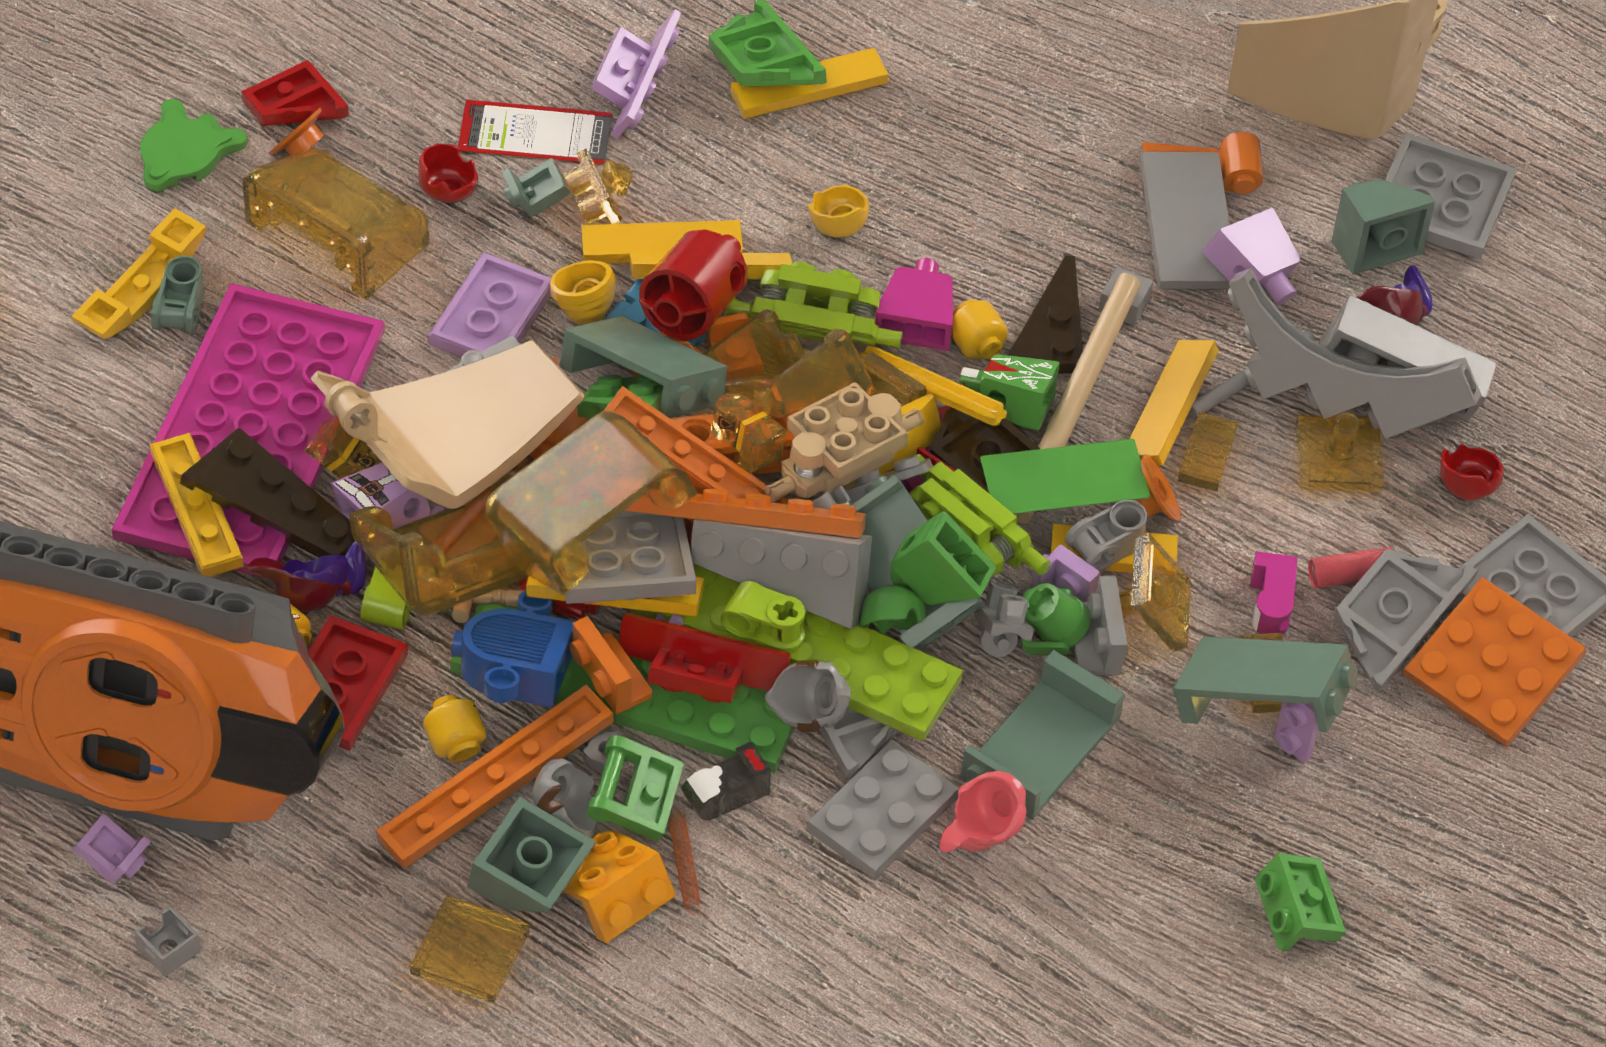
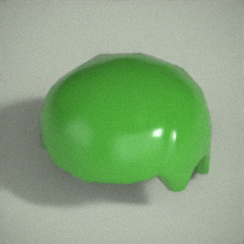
(892, 607)

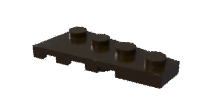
(259, 485)

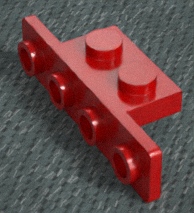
(699, 660)

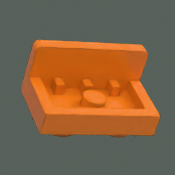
(608, 667)

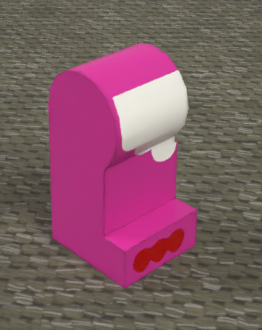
(1276, 578)

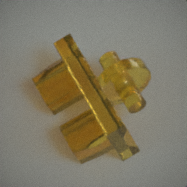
(585, 176)

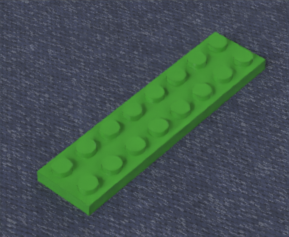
(687, 716)

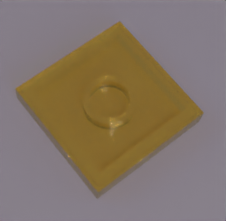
(470, 949)

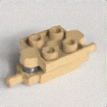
(842, 441)

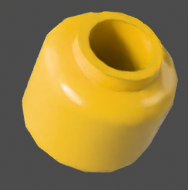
(978, 329)
(454, 728)

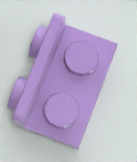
(1297, 730)

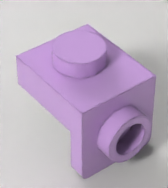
(111, 850)

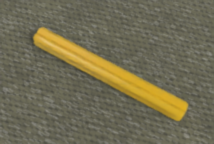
(946, 390)

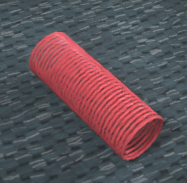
(1332, 572)

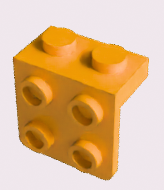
(619, 884)

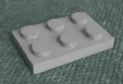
(882, 809)

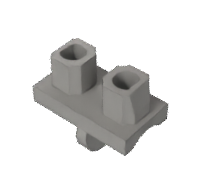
(1003, 620)

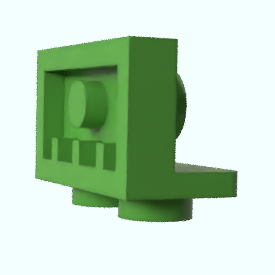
(1299, 900)

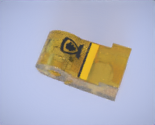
(748, 431)
(339, 450)

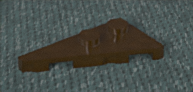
(1055, 323)

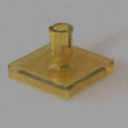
(1339, 454)
(1159, 593)

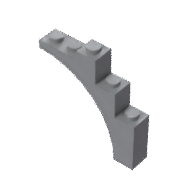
(1289, 358)

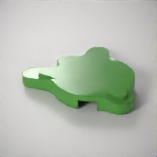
(185, 146)

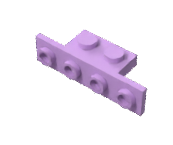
(629, 69)

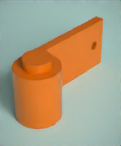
(1238, 159)

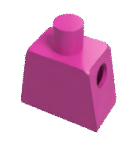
(919, 305)

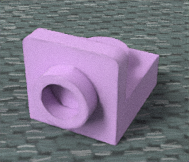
(1070, 573)

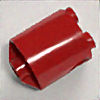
(693, 284)

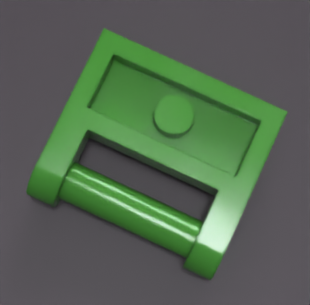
(649, 791)

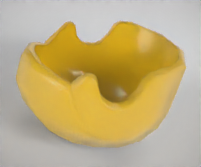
(839, 211)

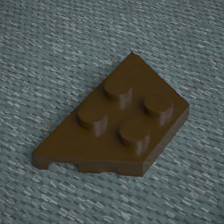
(966, 439)

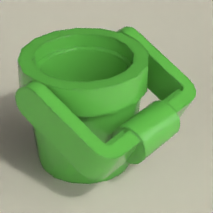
(1057, 618)

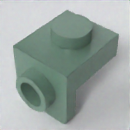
(536, 188)

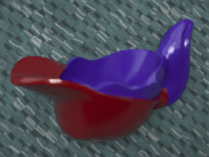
(1405, 301)
(316, 582)

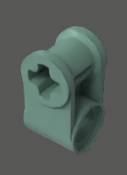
(179, 296)

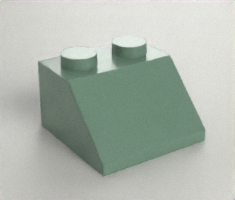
(1381, 224)
(529, 860)

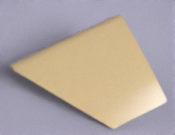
(1338, 68)
(460, 427)

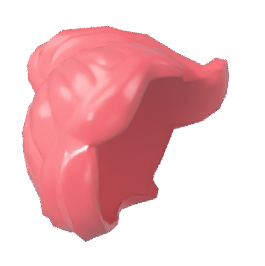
(986, 813)

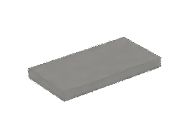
(1184, 213)

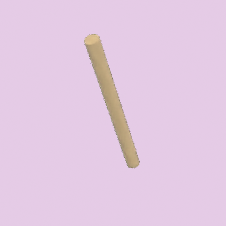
(1088, 367)

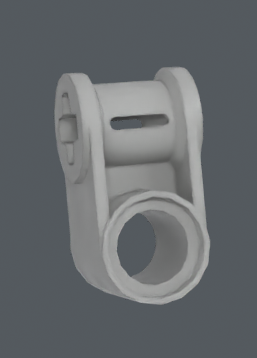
(1108, 534)

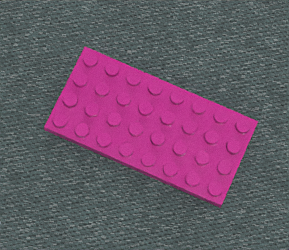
(254, 378)

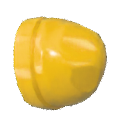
(584, 290)

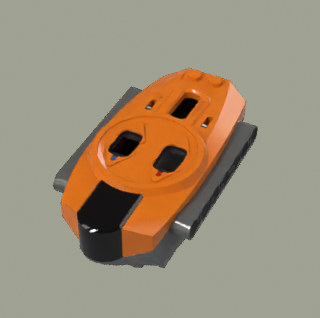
(153, 688)

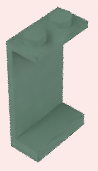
(688, 377)
(889, 518)
(1266, 672)
(1049, 731)

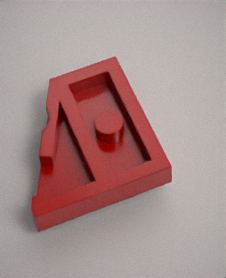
(294, 97)

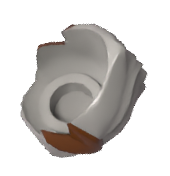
(809, 695)
(565, 794)

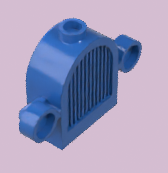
(516, 652)

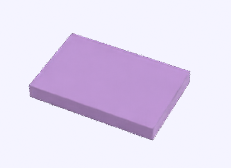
(490, 306)

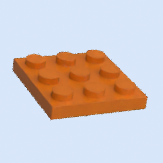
(1494, 661)

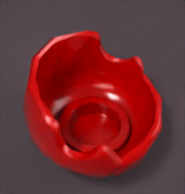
(446, 174)
(1471, 472)

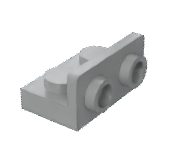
(1105, 642)

